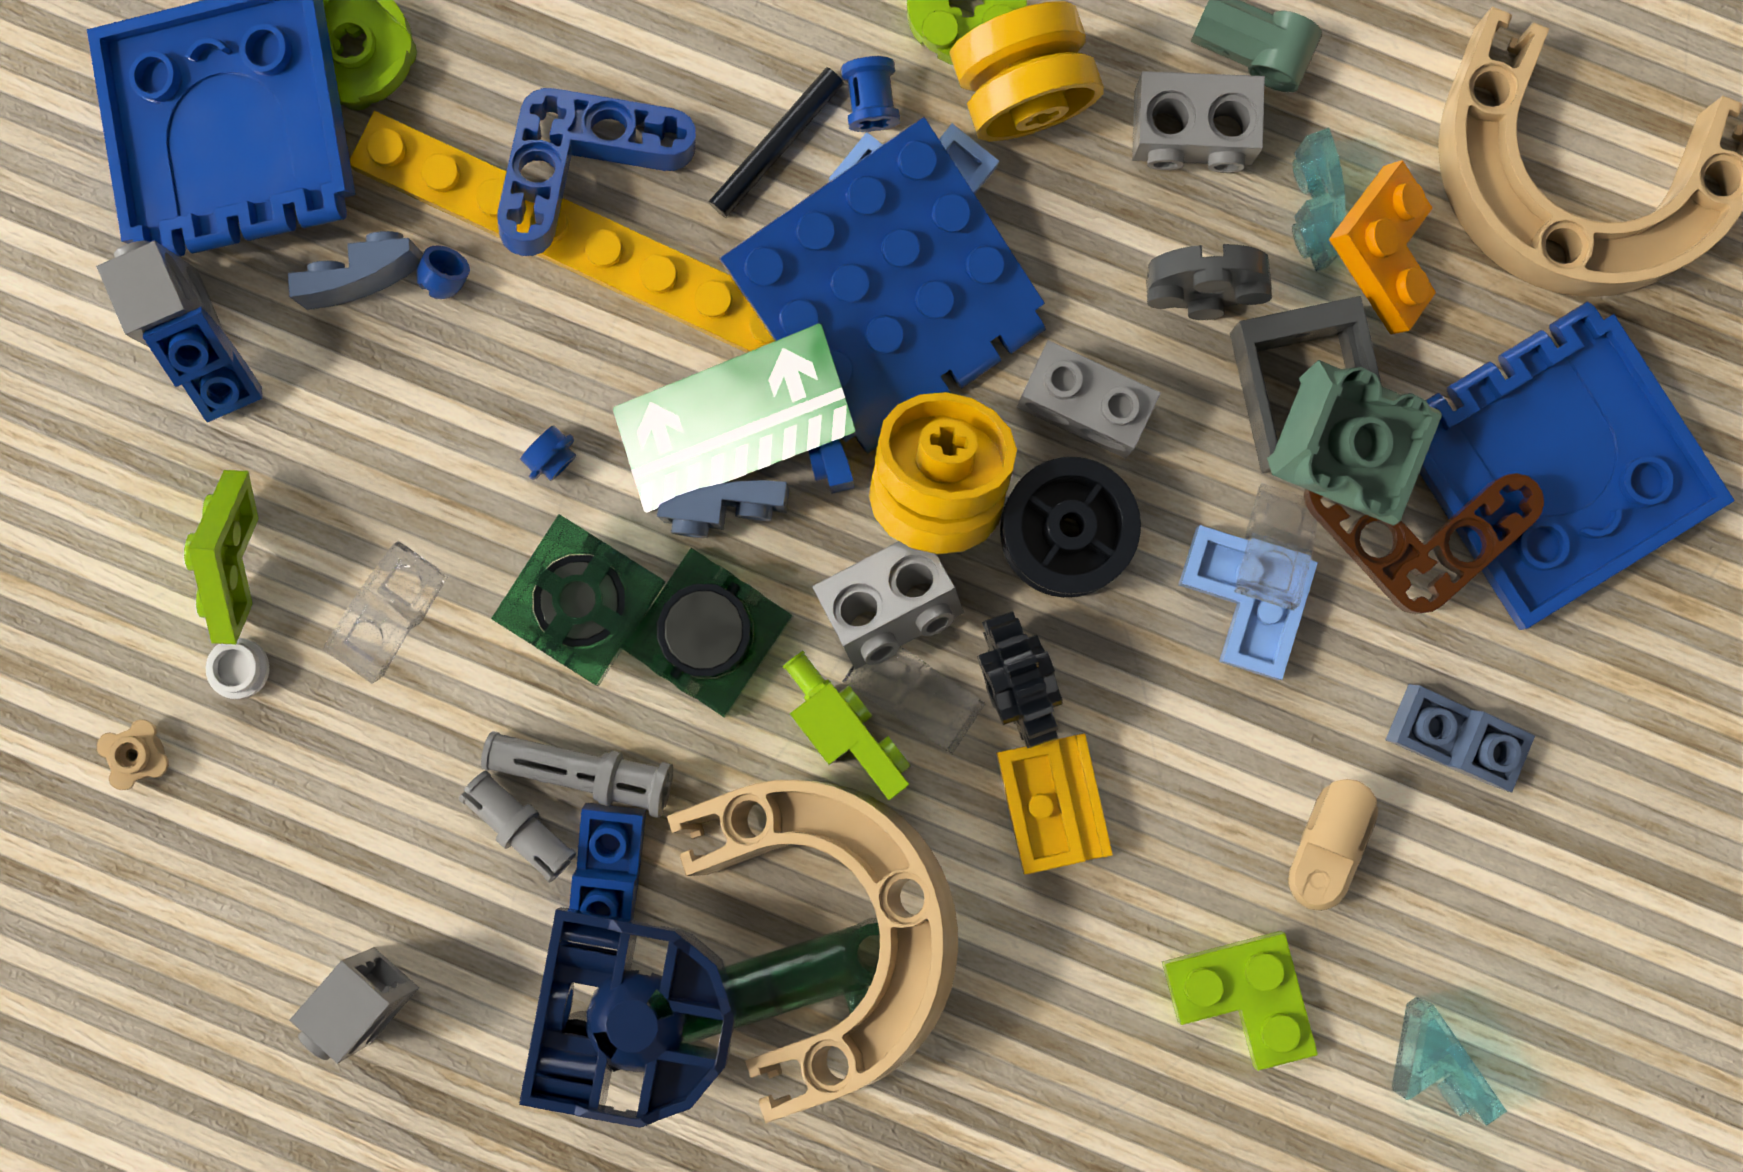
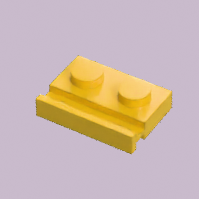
(1054, 804)

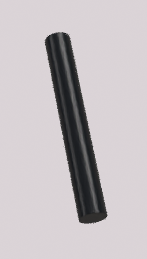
(776, 142)

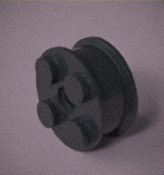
(1095, 501)

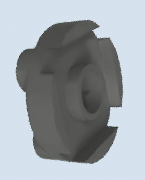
(1208, 283)

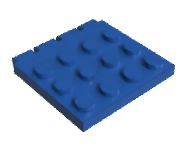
(221, 122)
(896, 275)
(1596, 440)

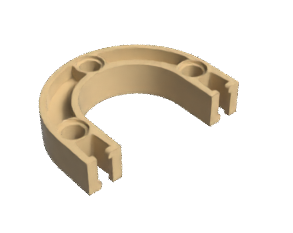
(1514, 218)
(915, 950)

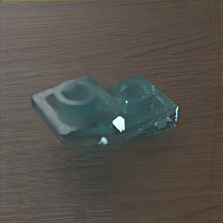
(1320, 174)

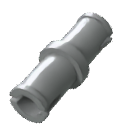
(517, 826)

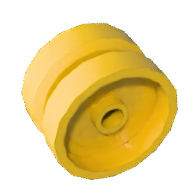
(1026, 71)
(941, 472)

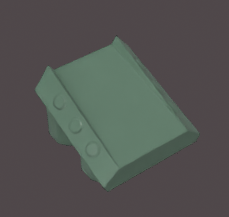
(1355, 440)

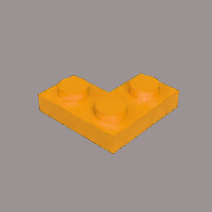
(1375, 247)

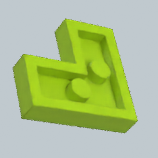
(217, 555)
(1257, 982)

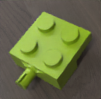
(836, 725)

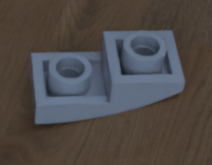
(372, 267)
(705, 507)
(1460, 738)

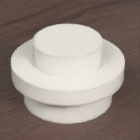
(237, 669)

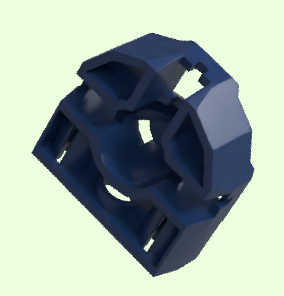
(574, 1071)

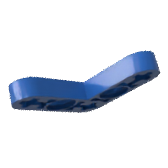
(574, 136)

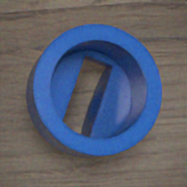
(432, 269)

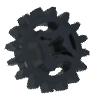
(1020, 679)

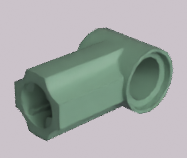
(1266, 43)

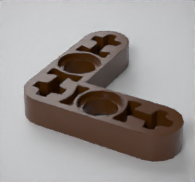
(1411, 555)

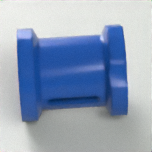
(871, 93)

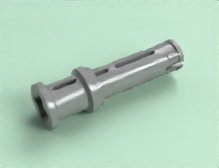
(606, 777)

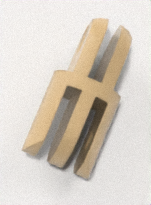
(1333, 844)

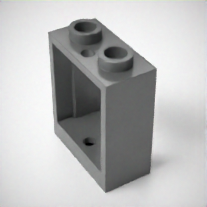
(1291, 327)

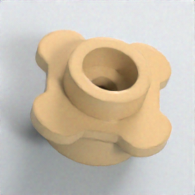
(150, 750)

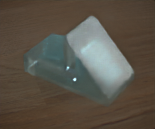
(1432, 1052)

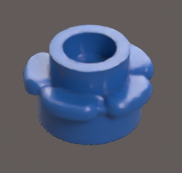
(549, 454)

